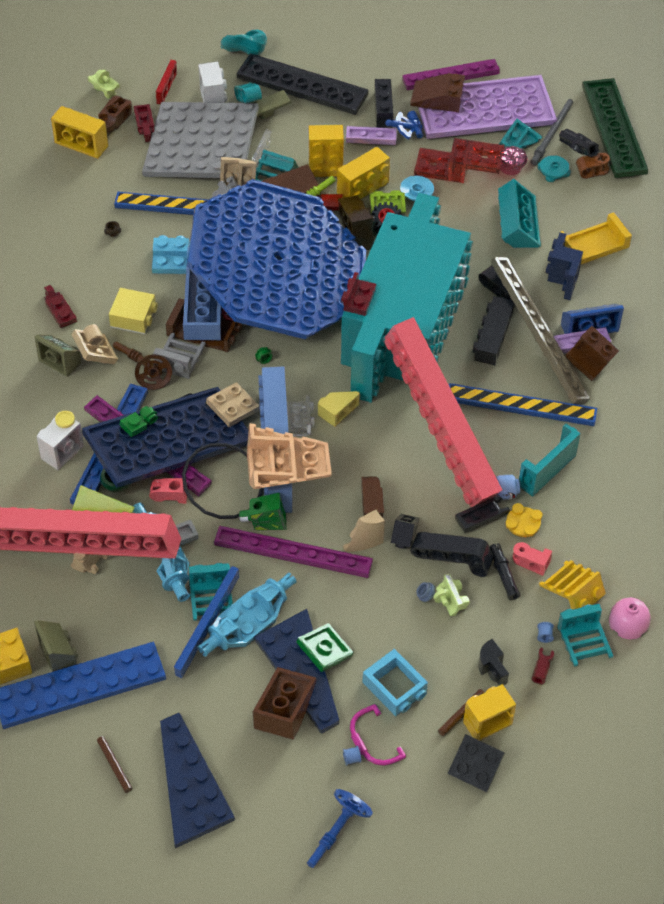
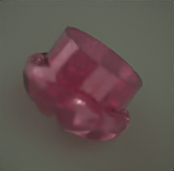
(513, 160)

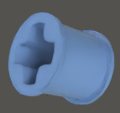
(545, 632)
(351, 755)

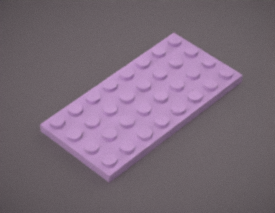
(492, 107)

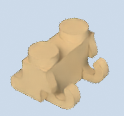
(86, 562)

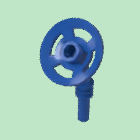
(351, 806)

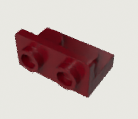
(358, 295)

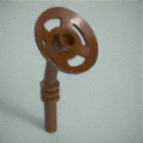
(149, 367)

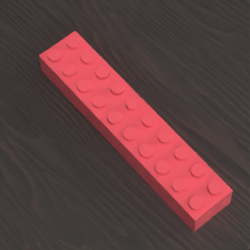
(442, 412)
(89, 532)

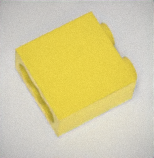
(132, 310)

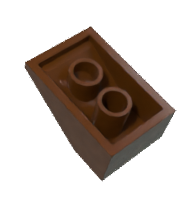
(439, 92)
(284, 703)

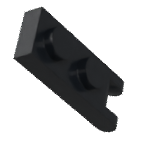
(481, 514)

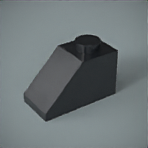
(404, 530)

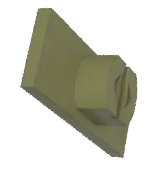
(270, 103)

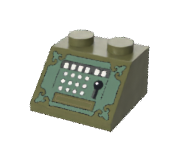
(57, 354)

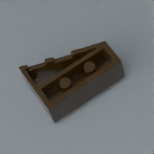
(357, 220)

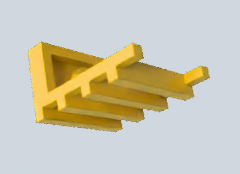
(576, 584)

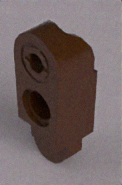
(115, 112)
(372, 495)

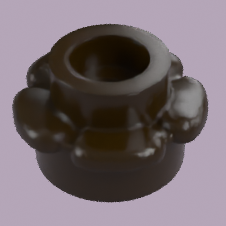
(112, 228)

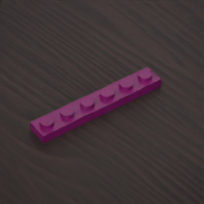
(470, 70)

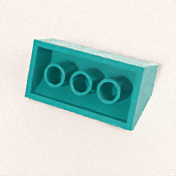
(518, 216)

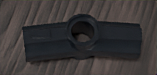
(579, 143)

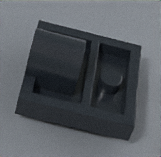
(476, 763)

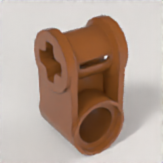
(593, 166)

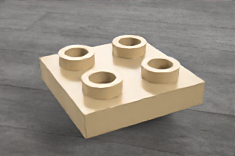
(94, 345)
(232, 404)

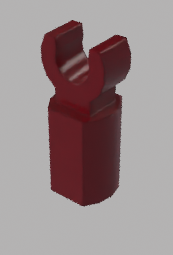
(542, 667)

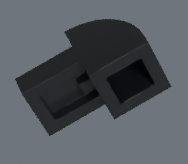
(491, 661)

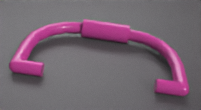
(362, 748)

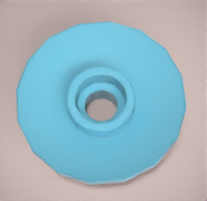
(416, 184)

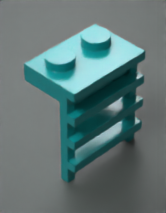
(274, 161)
(206, 580)
(581, 623)

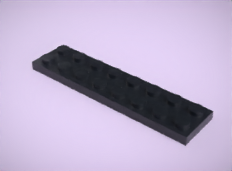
(302, 83)

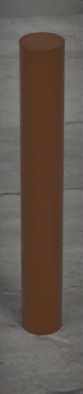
(443, 730)
(114, 764)

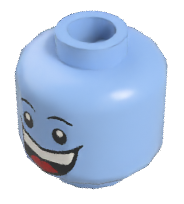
(509, 485)

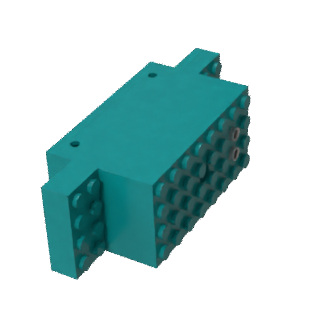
(416, 275)

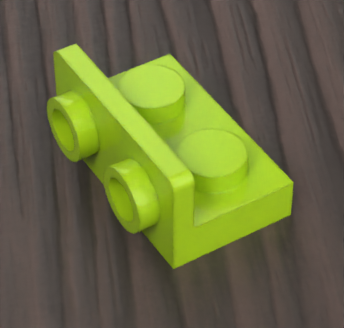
(395, 197)

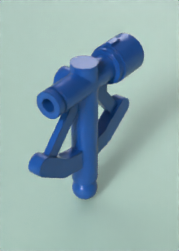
(411, 123)

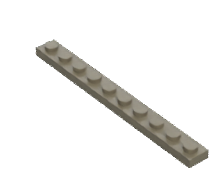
(540, 331)

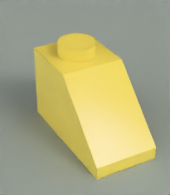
(337, 406)

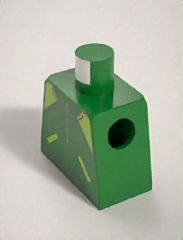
(265, 513)

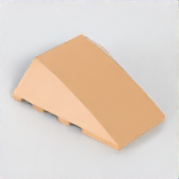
(284, 458)

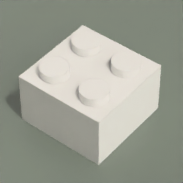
(211, 83)
(59, 444)

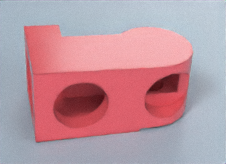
(168, 489)
(531, 558)

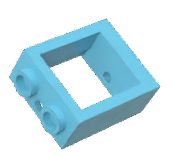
(381, 668)

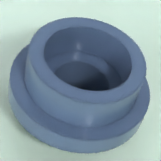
(425, 591)

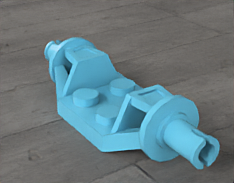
(172, 571)
(248, 616)

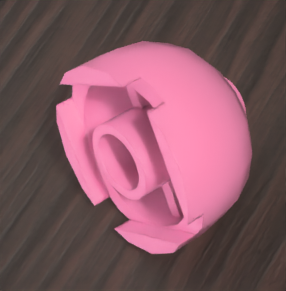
(629, 618)

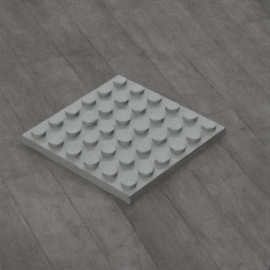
(195, 136)

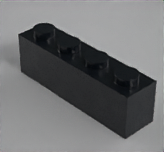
(494, 330)

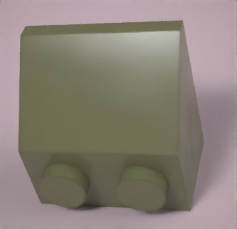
(55, 645)

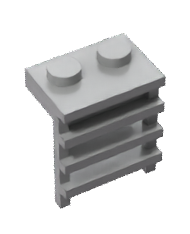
(180, 360)

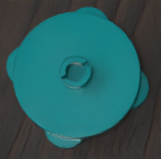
(554, 168)

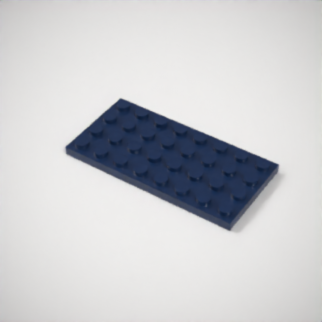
(167, 443)

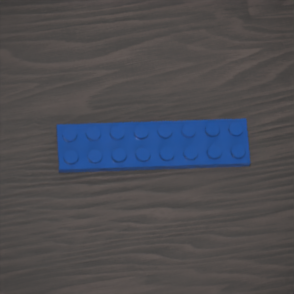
(80, 684)

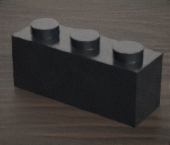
(383, 102)

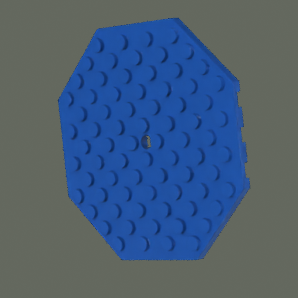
(236, 261)

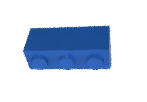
(598, 317)

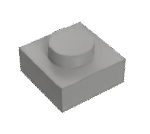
(187, 532)

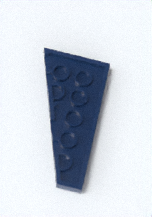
(283, 652)
(193, 792)

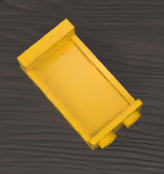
(600, 239)

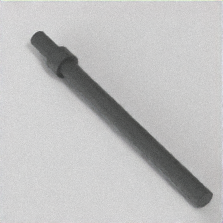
(540, 150)

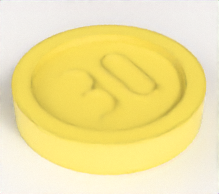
(64, 419)

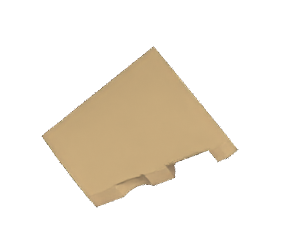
(367, 533)

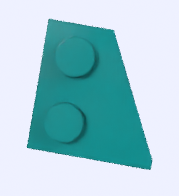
(520, 135)

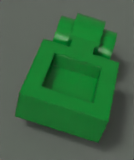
(135, 424)

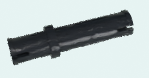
(501, 564)

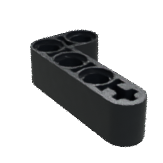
(454, 549)

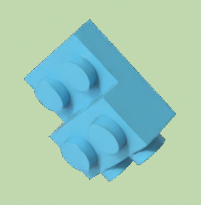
(170, 255)

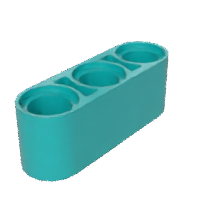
(247, 92)

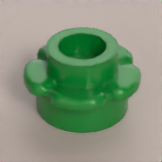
(263, 355)

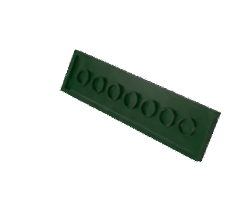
(614, 128)

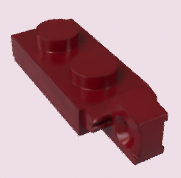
(144, 121)
(59, 307)

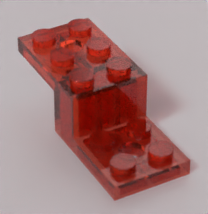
(463, 156)

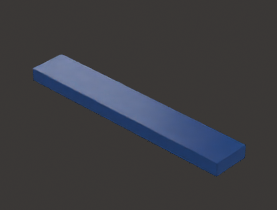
(207, 620)

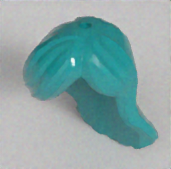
(251, 42)

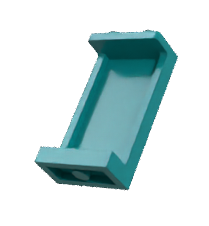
(535, 477)

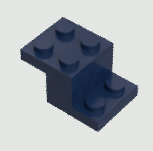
(564, 265)

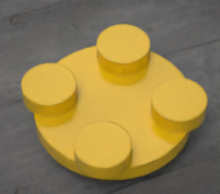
(523, 521)

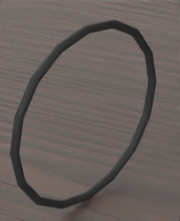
(185, 484)

